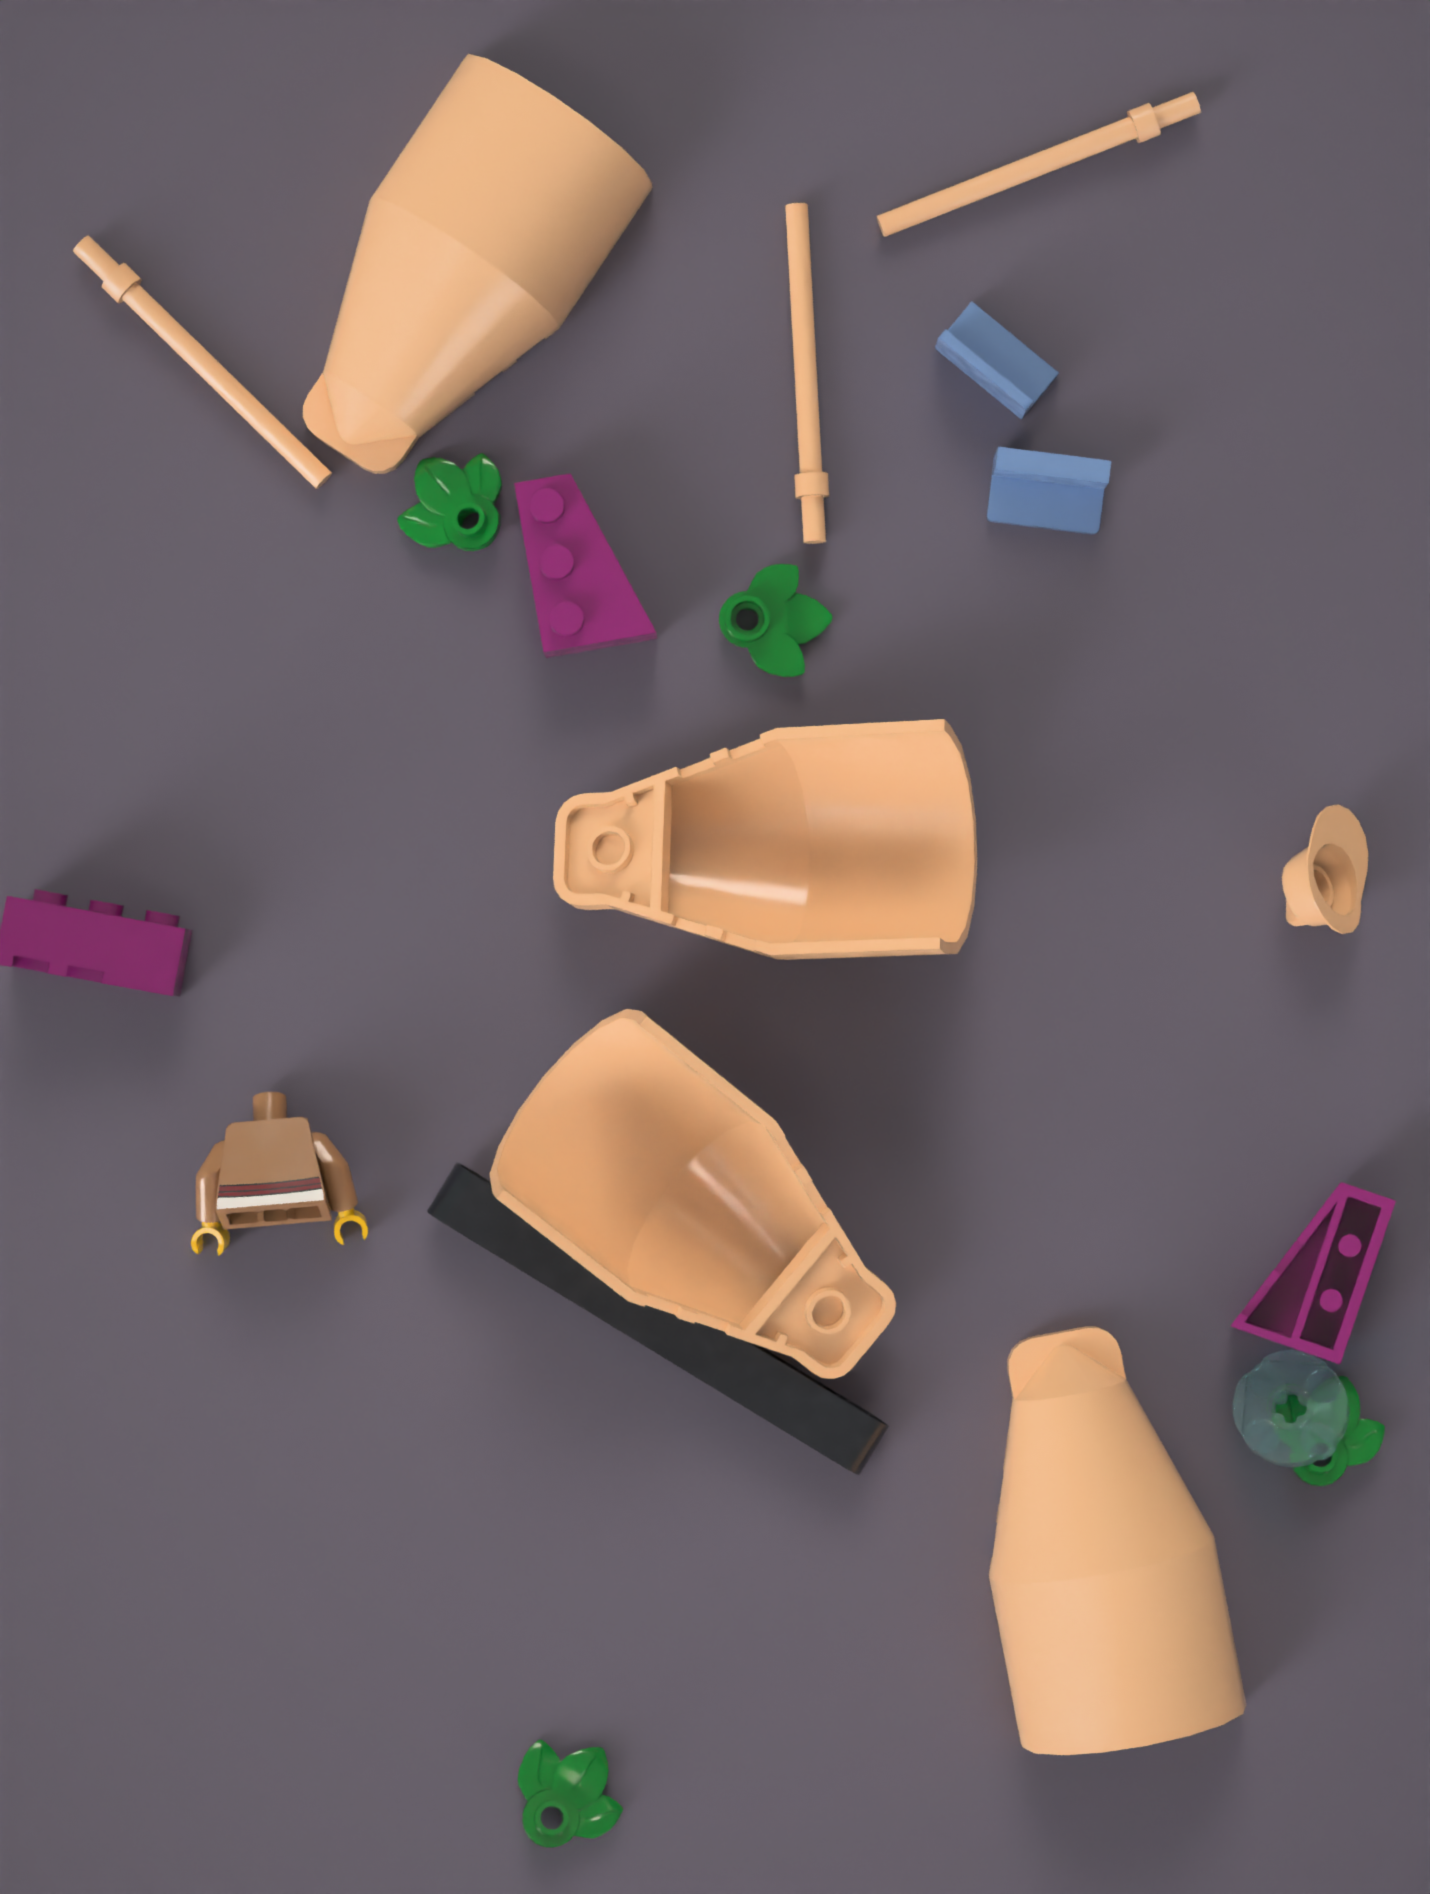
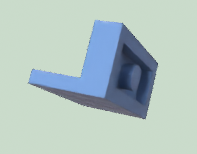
(996, 360)
(1047, 490)

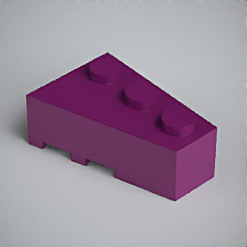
(574, 575)
(94, 943)
(1322, 1277)

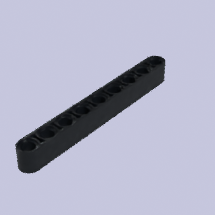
(722, 1361)

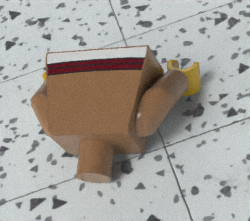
(272, 1176)

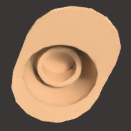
(1329, 875)

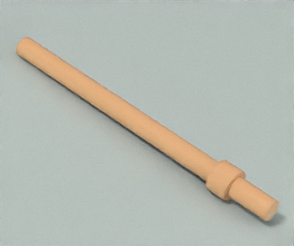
(1141, 124)
(125, 286)
(811, 482)

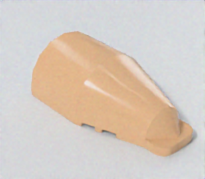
(467, 258)
(790, 844)
(686, 1198)
(1103, 1564)

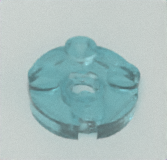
(1314, 1433)

